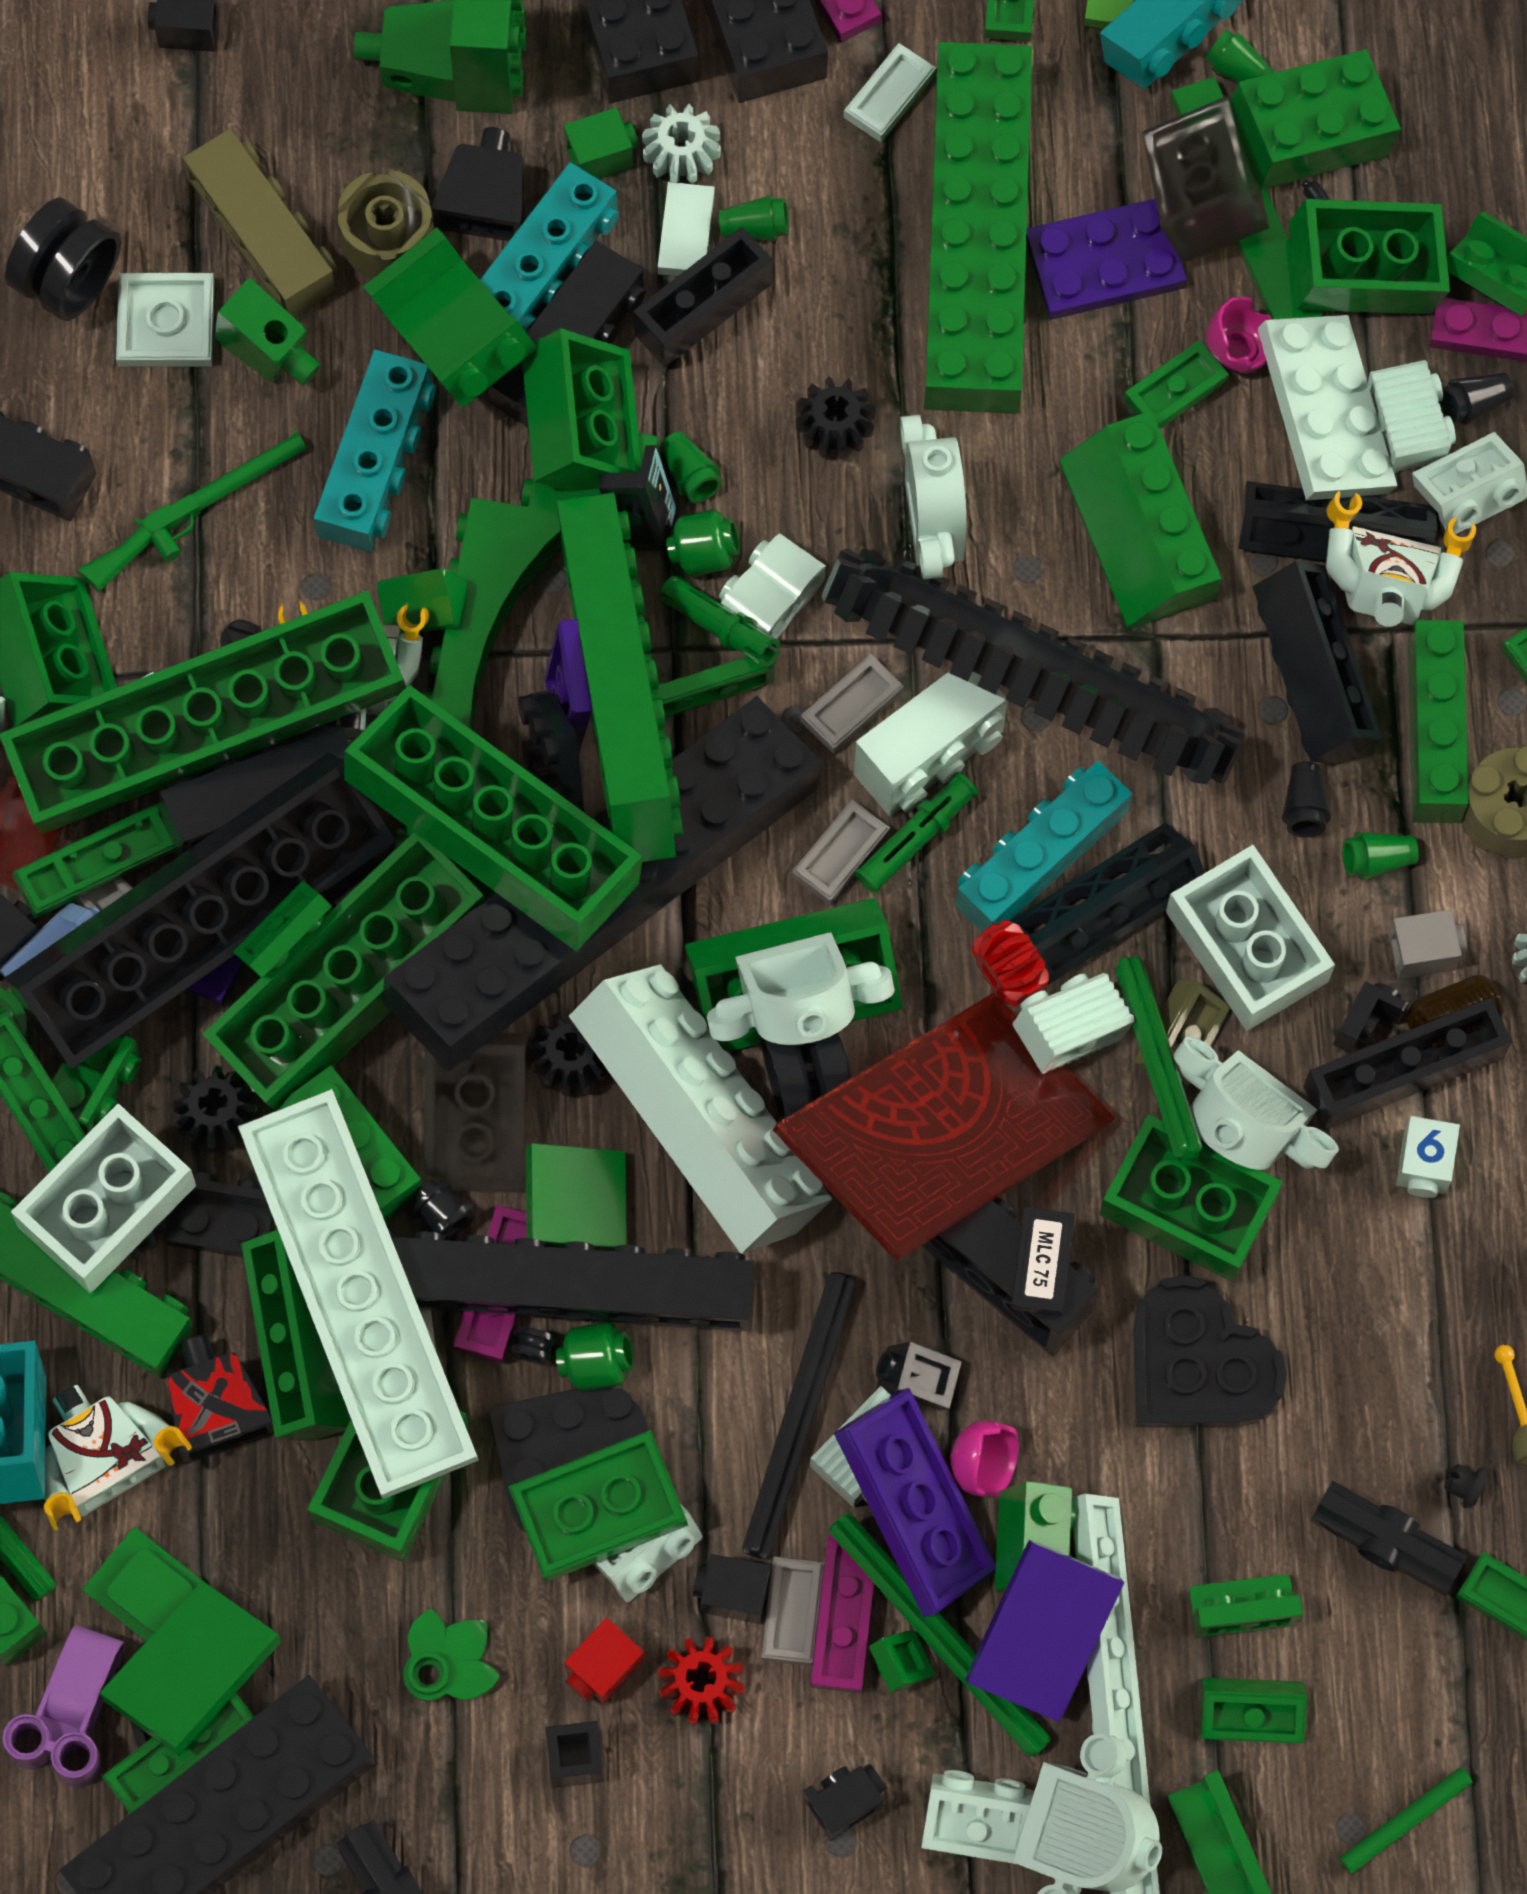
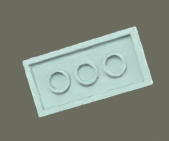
(1327, 407)

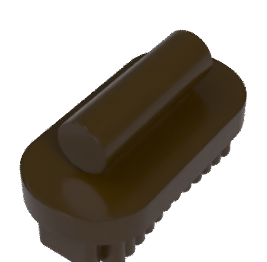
(1452, 999)

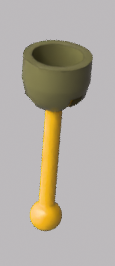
(1504, 1355)

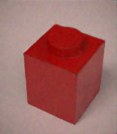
(602, 1663)

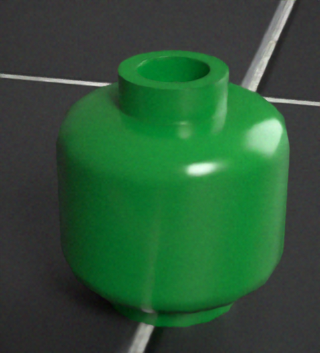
(703, 543)
(595, 1356)

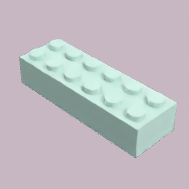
(699, 1107)

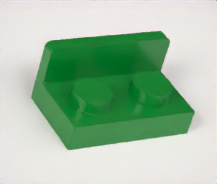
(1493, 262)
(95, 1082)
(1244, 1606)

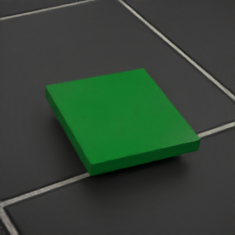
(141, 1584)

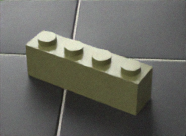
(260, 223)

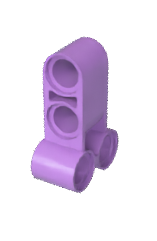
(70, 1706)

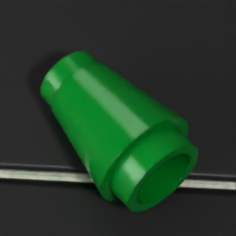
(1236, 58)
(761, 218)
(691, 469)
(1378, 853)

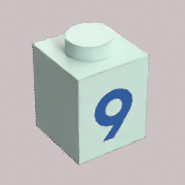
(1427, 1156)

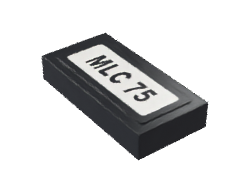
(1043, 1261)

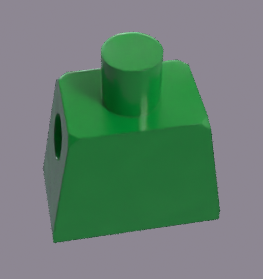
(413, 49)
(264, 335)

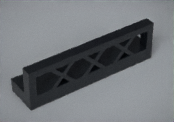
(1286, 523)
(1113, 905)

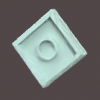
(165, 320)

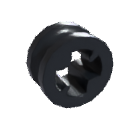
(534, 1346)

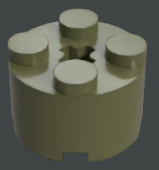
(382, 219)
(1489, 818)

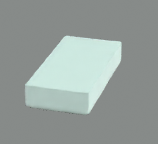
(889, 92)
(685, 227)

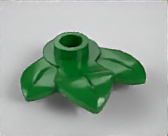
(453, 1653)

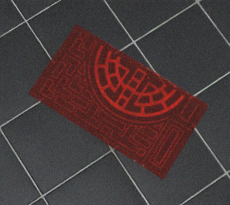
(941, 1127)

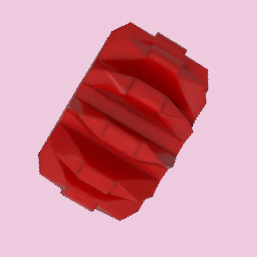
(1010, 962)
(689, 1667)

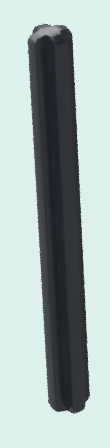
(799, 1416)

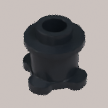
(442, 1209)

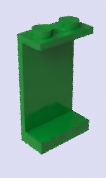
(449, 318)

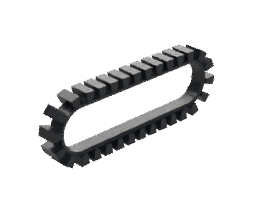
(1033, 666)

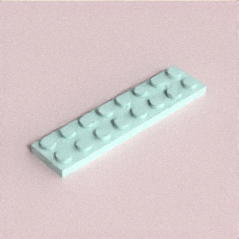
(358, 1294)

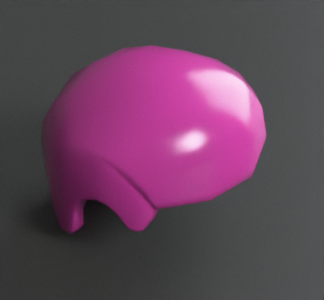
(1235, 336)
(984, 1458)

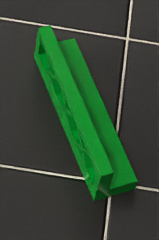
(1216, 1838)

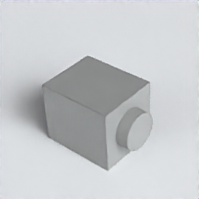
(1426, 944)

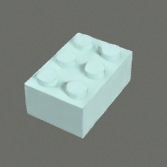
(928, 741)
(1250, 937)
(104, 1198)

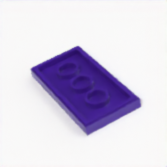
(915, 1502)

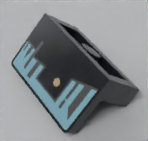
(647, 501)

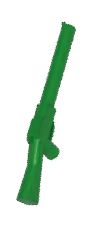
(159, 523)

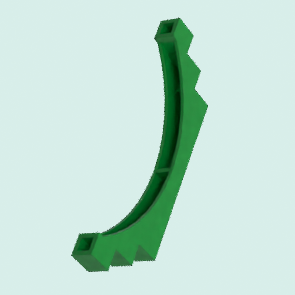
(499, 558)

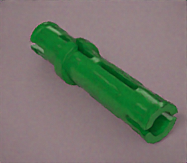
(732, 629)
(954, 795)

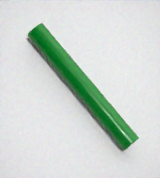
(1405, 1820)

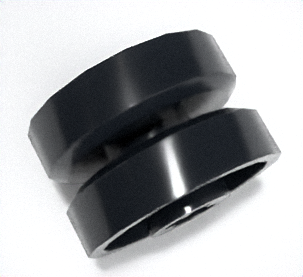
(63, 259)
(802, 1069)

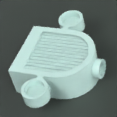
(934, 496)
(798, 993)
(1249, 1111)
(1087, 1826)

